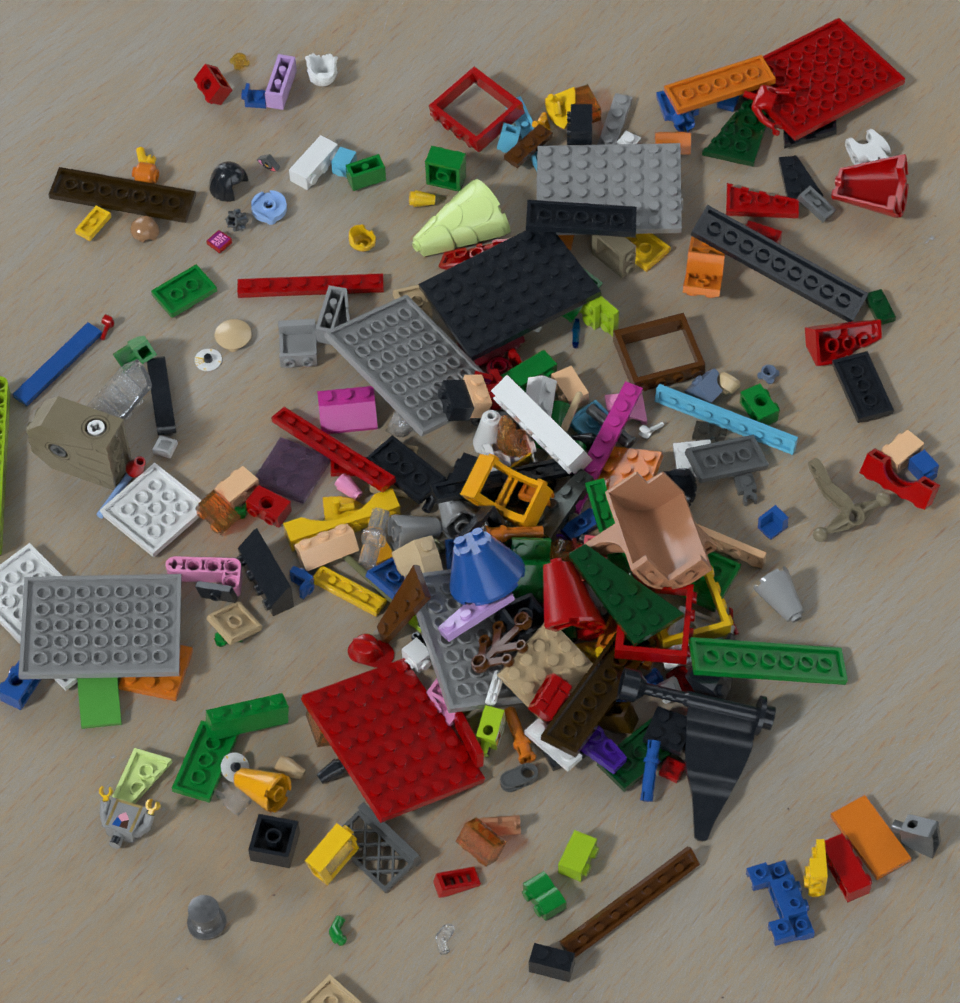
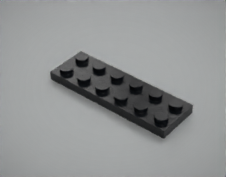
(581, 218)

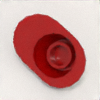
(370, 651)

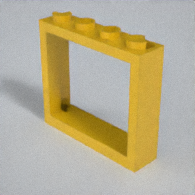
(711, 631)

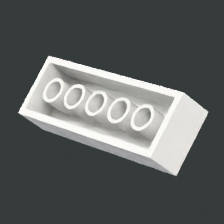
(540, 426)

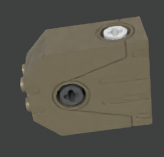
(80, 441)

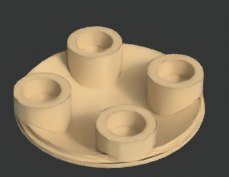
(233, 334)

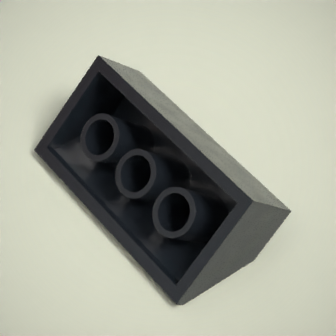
(265, 574)

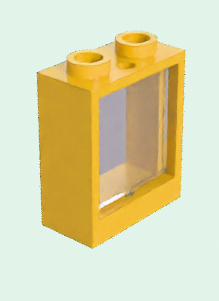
(332, 853)

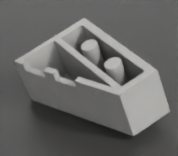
(333, 312)

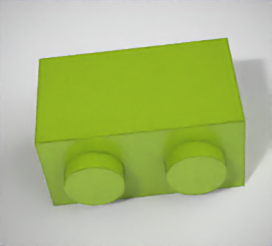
(578, 855)

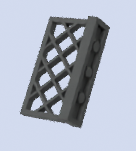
(391, 839)

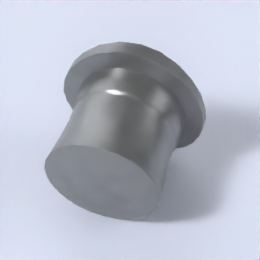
(205, 918)

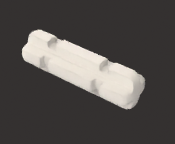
(494, 689)

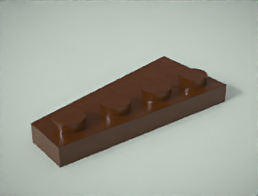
(406, 603)

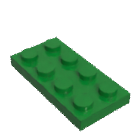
(202, 765)

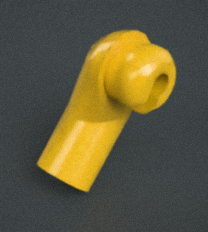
(141, 155)

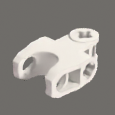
(875, 149)

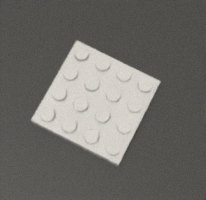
(152, 509)

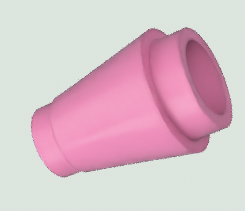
(347, 486)

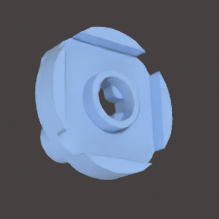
(269, 215)

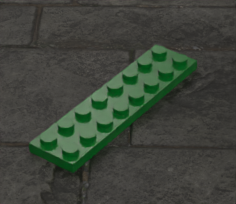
(767, 661)

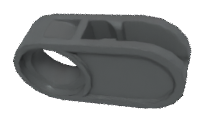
(514, 779)

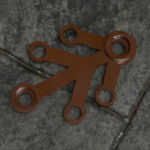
(485, 659)

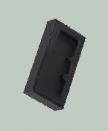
(216, 592)

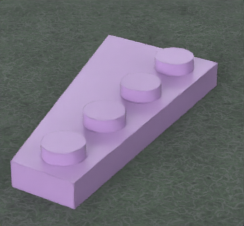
(469, 616)

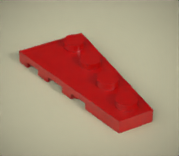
(754, 204)

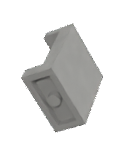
(297, 343)

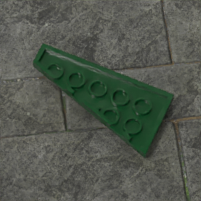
(738, 138)
(629, 602)

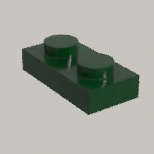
(880, 307)

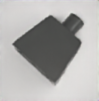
(918, 834)

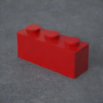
(846, 868)

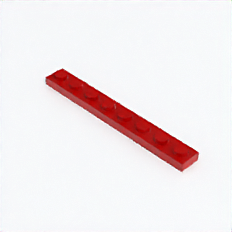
(309, 285)
(333, 449)

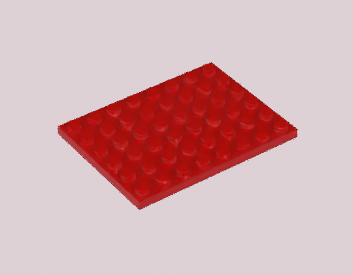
(833, 76)
(392, 740)

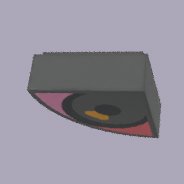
(269, 162)

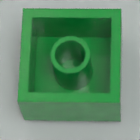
(445, 168)

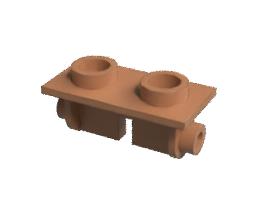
(503, 825)

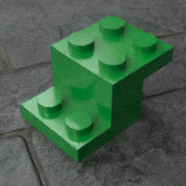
(535, 554)

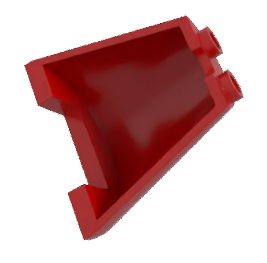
(875, 185)
(569, 602)

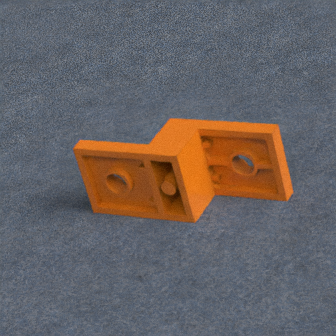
(703, 270)

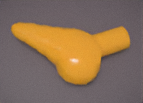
(543, 120)

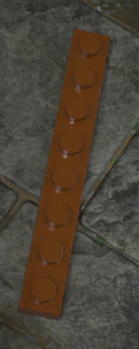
(630, 902)

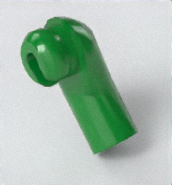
(335, 931)

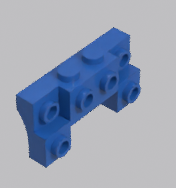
(787, 899)

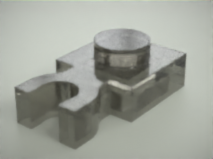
(707, 431)

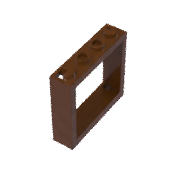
(653, 329)

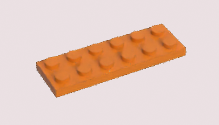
(719, 84)

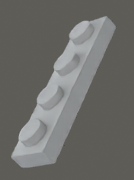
(615, 120)

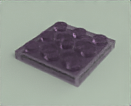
(292, 470)

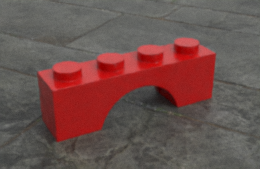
(878, 468)

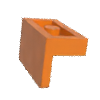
(683, 138)

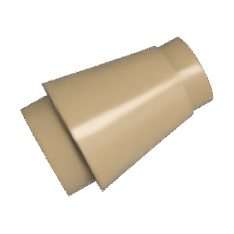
(290, 768)

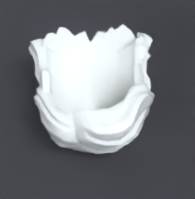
(322, 69)

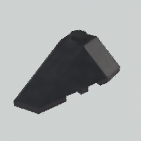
(711, 685)

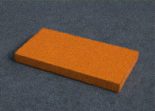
(871, 837)

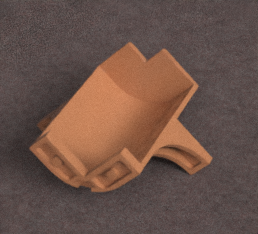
(655, 532)

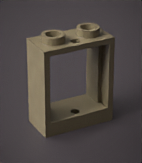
(615, 253)

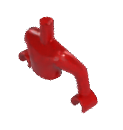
(765, 100)

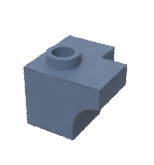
(705, 386)

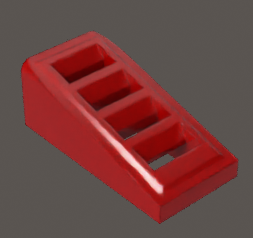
(457, 887)

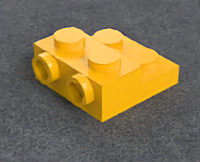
(816, 871)

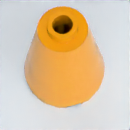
(264, 787)

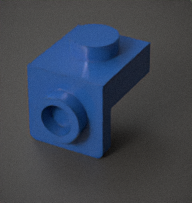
(303, 579)

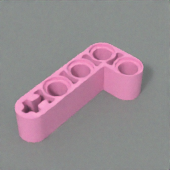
(203, 571)

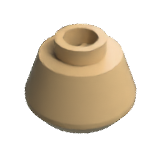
(727, 383)

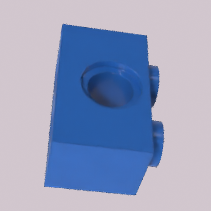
(17, 695)

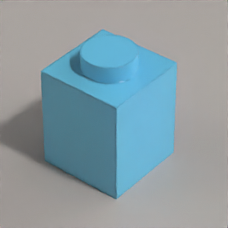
(508, 137)
(341, 158)

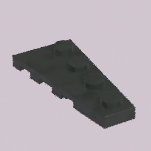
(564, 504)

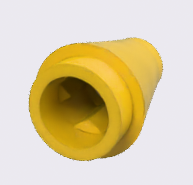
(419, 198)

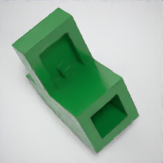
(137, 348)

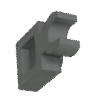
(746, 486)

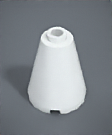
(487, 431)

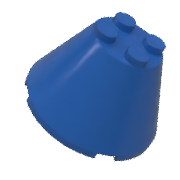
(483, 569)

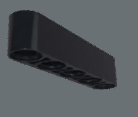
(161, 396)

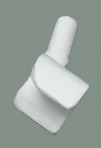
(647, 432)

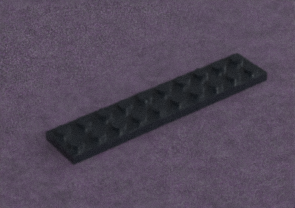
(779, 264)

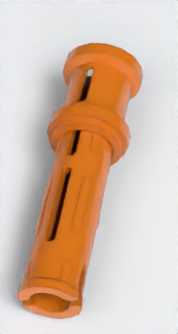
(503, 533)
(521, 742)

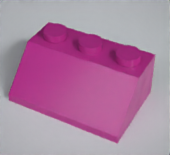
(347, 410)

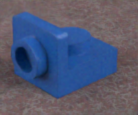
(253, 98)

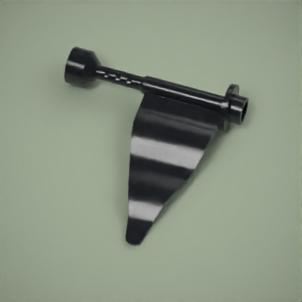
(716, 742)

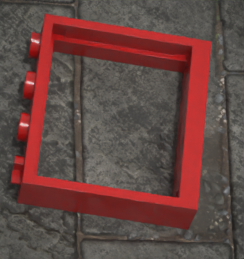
(479, 142)
(656, 654)

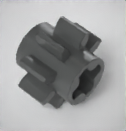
(236, 220)

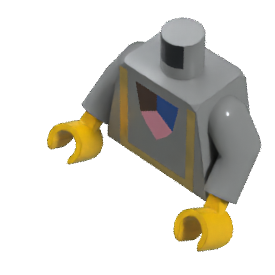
(125, 819)

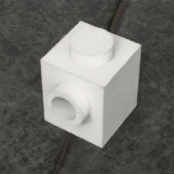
(416, 655)

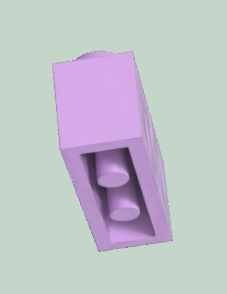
(280, 82)

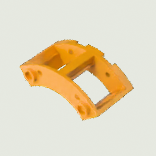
(478, 477)

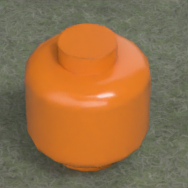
(145, 173)

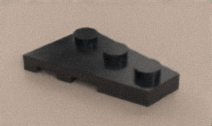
(795, 177)

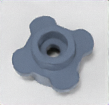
(768, 369)

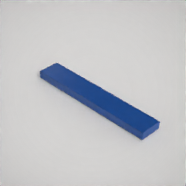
(57, 364)

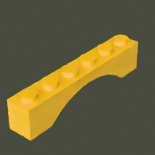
(305, 528)

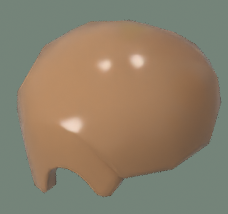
(144, 228)

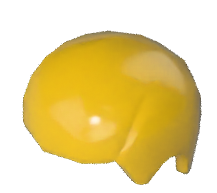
(361, 238)

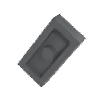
(816, 204)

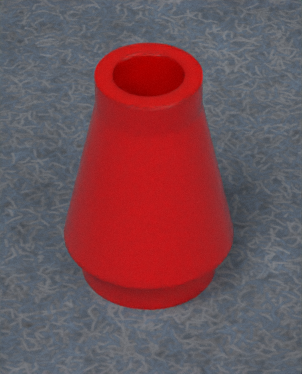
(135, 467)

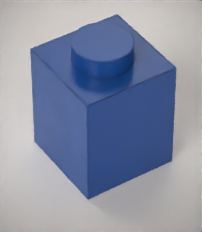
(923, 465)

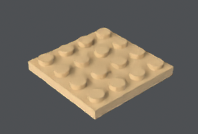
(547, 654)

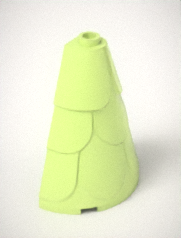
(463, 221)

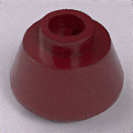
(502, 364)

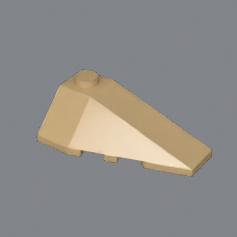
(418, 552)

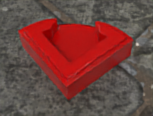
(514, 358)

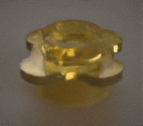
(239, 61)

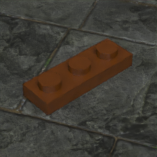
(528, 146)

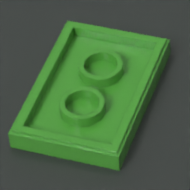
(99, 702)

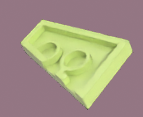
(140, 775)

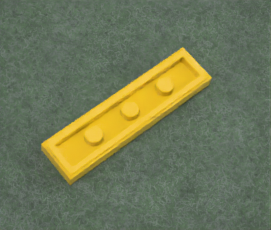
(349, 590)

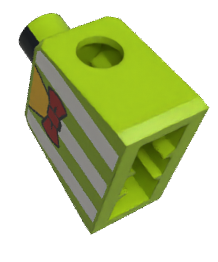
(491, 729)

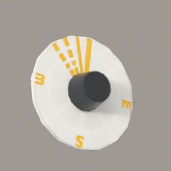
(208, 359)
(233, 763)

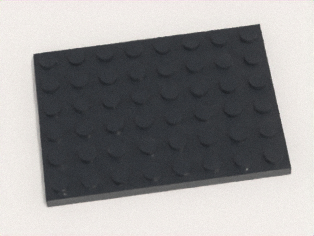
(509, 291)

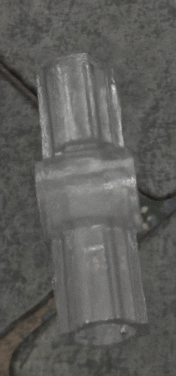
(373, 537)

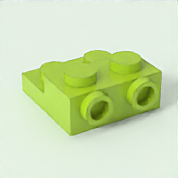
(600, 313)

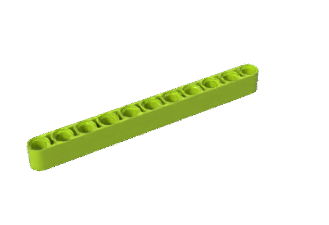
(4, 431)

